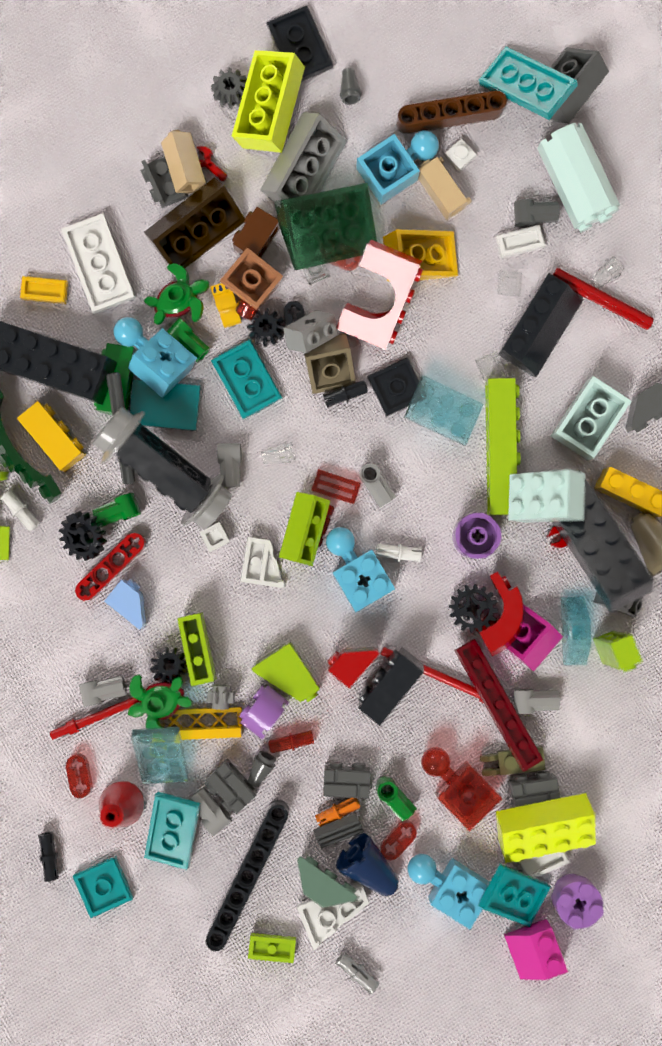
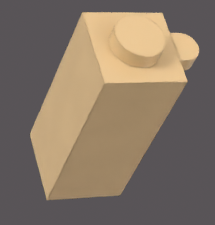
(183, 162)
(442, 188)

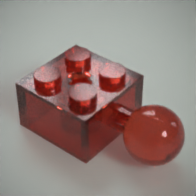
(466, 778)

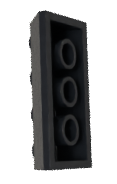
(541, 325)

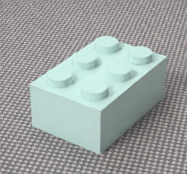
(591, 418)
(546, 496)

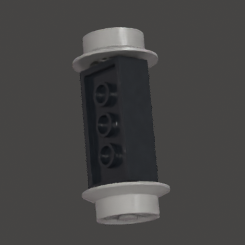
(163, 468)

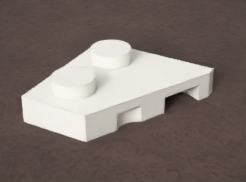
(260, 564)

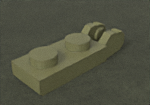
(507, 763)

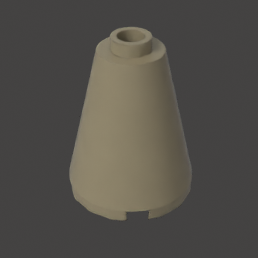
(649, 540)

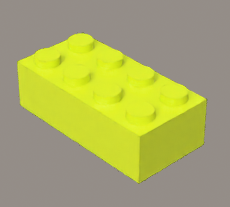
(268, 101)
(546, 828)

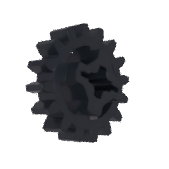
(82, 535)
(484, 605)

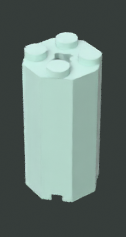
(578, 177)

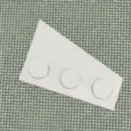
(324, 922)

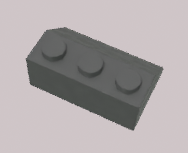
(588, 70)

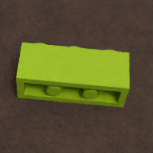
(304, 528)
(197, 649)
(618, 650)

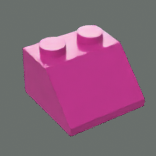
(534, 640)
(536, 952)

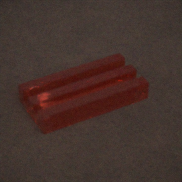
(335, 477)

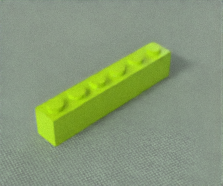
(501, 441)

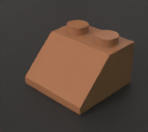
(252, 279)

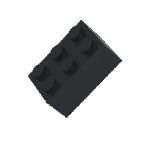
(390, 685)

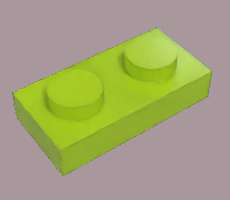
(272, 948)

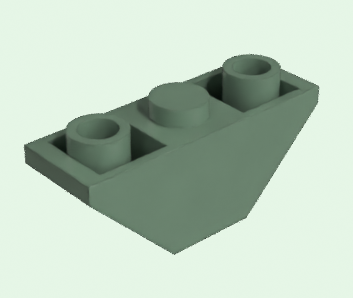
(322, 885)

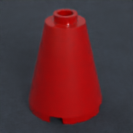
(120, 805)

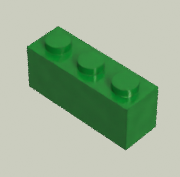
(123, 357)

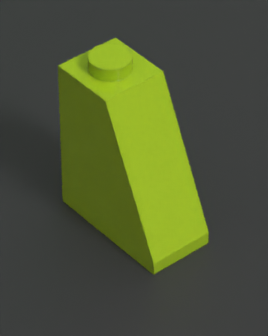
(289, 673)

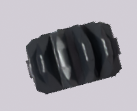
(274, 323)
(160, 668)

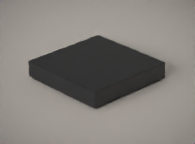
(394, 386)

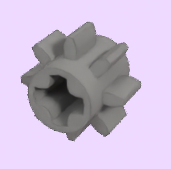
(221, 697)

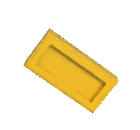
(44, 290)

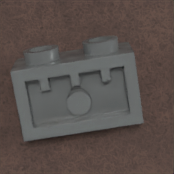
(159, 176)

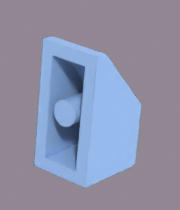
(128, 602)

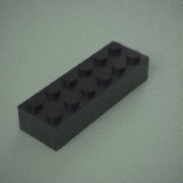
(54, 363)
(605, 554)

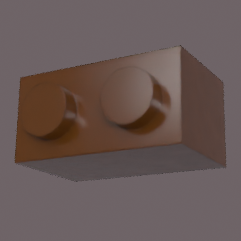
(257, 232)

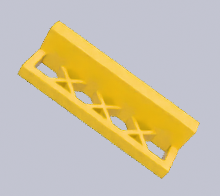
(208, 732)

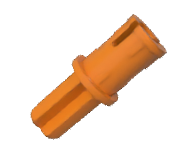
(337, 811)

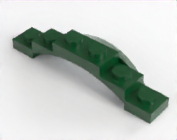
(11, 458)

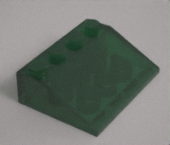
(326, 225)

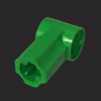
(188, 339)
(122, 509)
(395, 799)

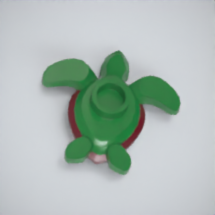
(178, 297)
(157, 700)

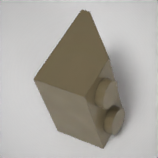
(330, 365)

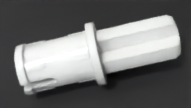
(20, 510)
(399, 552)

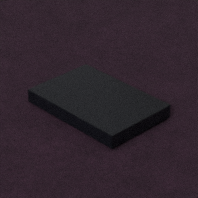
(299, 35)

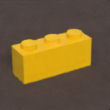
(52, 436)
(630, 491)

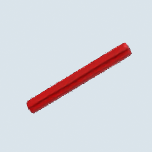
(605, 300)

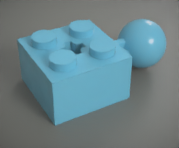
(393, 156)
(158, 362)
(341, 543)
(454, 879)

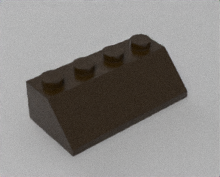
(196, 225)

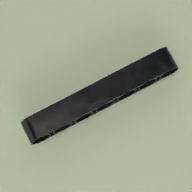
(244, 885)

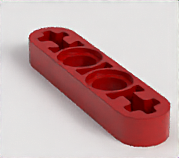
(110, 566)

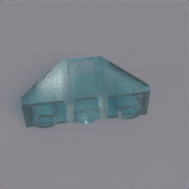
(575, 631)

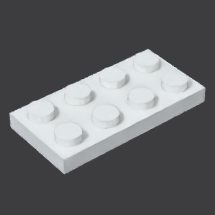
(98, 263)

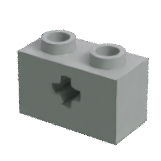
(310, 331)

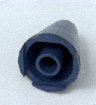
(367, 866)

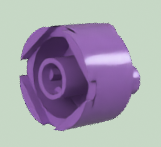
(485, 526)
(264, 711)
(586, 910)

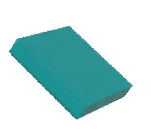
(103, 887)

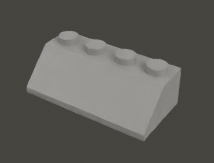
(304, 159)

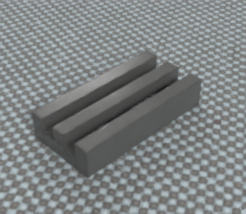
(338, 830)

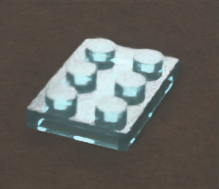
(443, 410)
(160, 755)

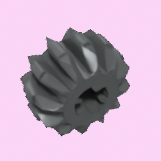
(228, 80)

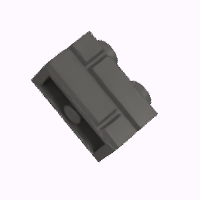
(346, 780)
(230, 786)
(533, 789)

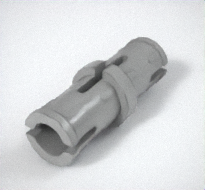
(357, 972)

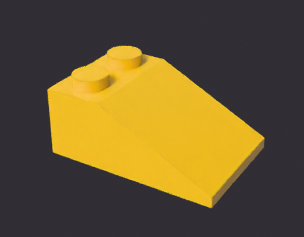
(432, 247)

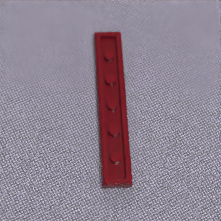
(498, 705)

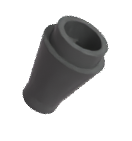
(350, 90)
(261, 767)

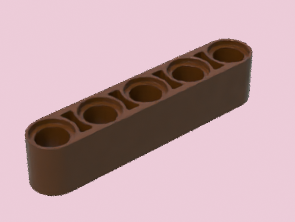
(458, 105)

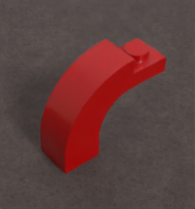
(508, 627)

